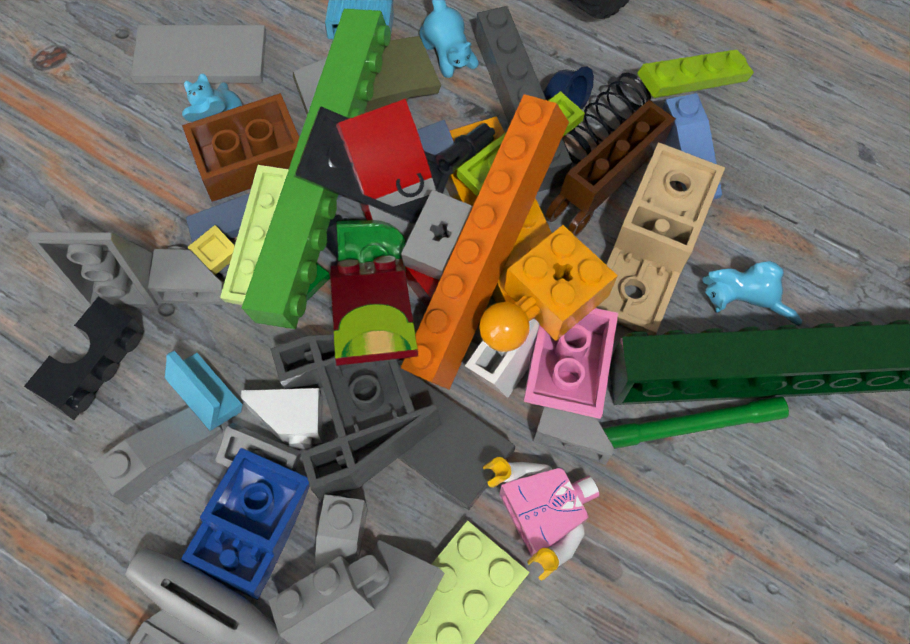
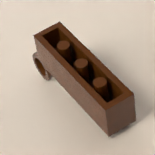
(611, 164)

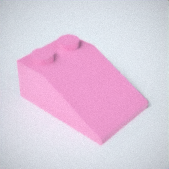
(575, 368)

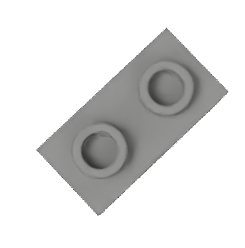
(438, 216)

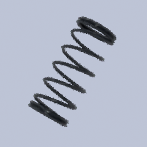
(632, 106)

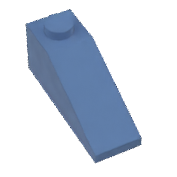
(690, 130)

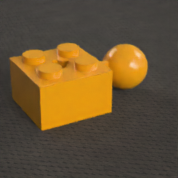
(552, 284)

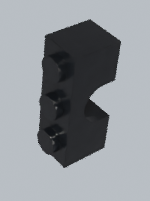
(73, 385)

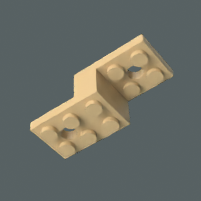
(659, 235)

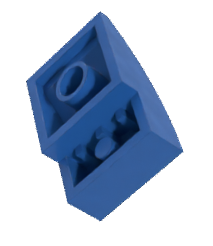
(247, 523)

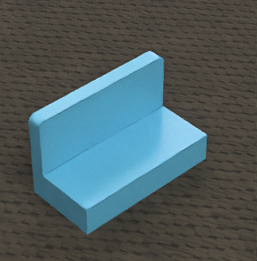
(201, 389)

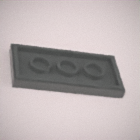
(457, 449)

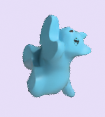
(445, 32)
(206, 100)
(756, 286)

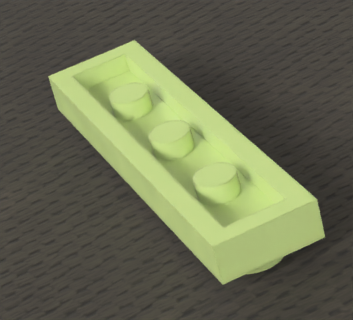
(252, 232)

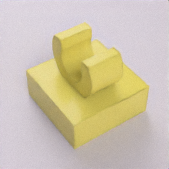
(213, 249)

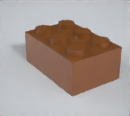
(238, 140)

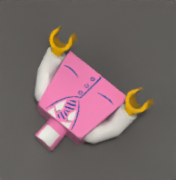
(544, 508)

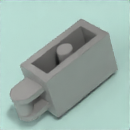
(328, 600)

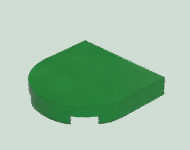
(368, 240)

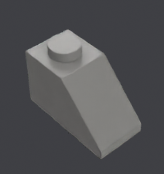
(182, 278)
(574, 435)
(340, 530)

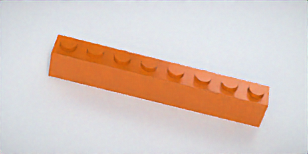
(487, 240)

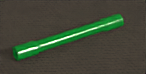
(753, 412)

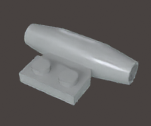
(194, 606)

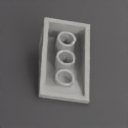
(98, 266)

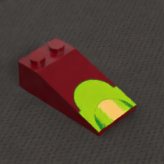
(371, 311)

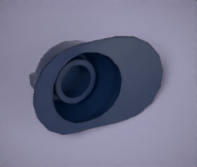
(573, 84)

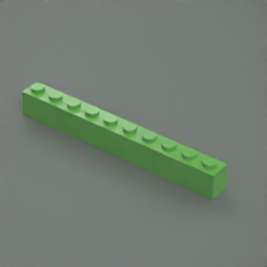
(303, 209)

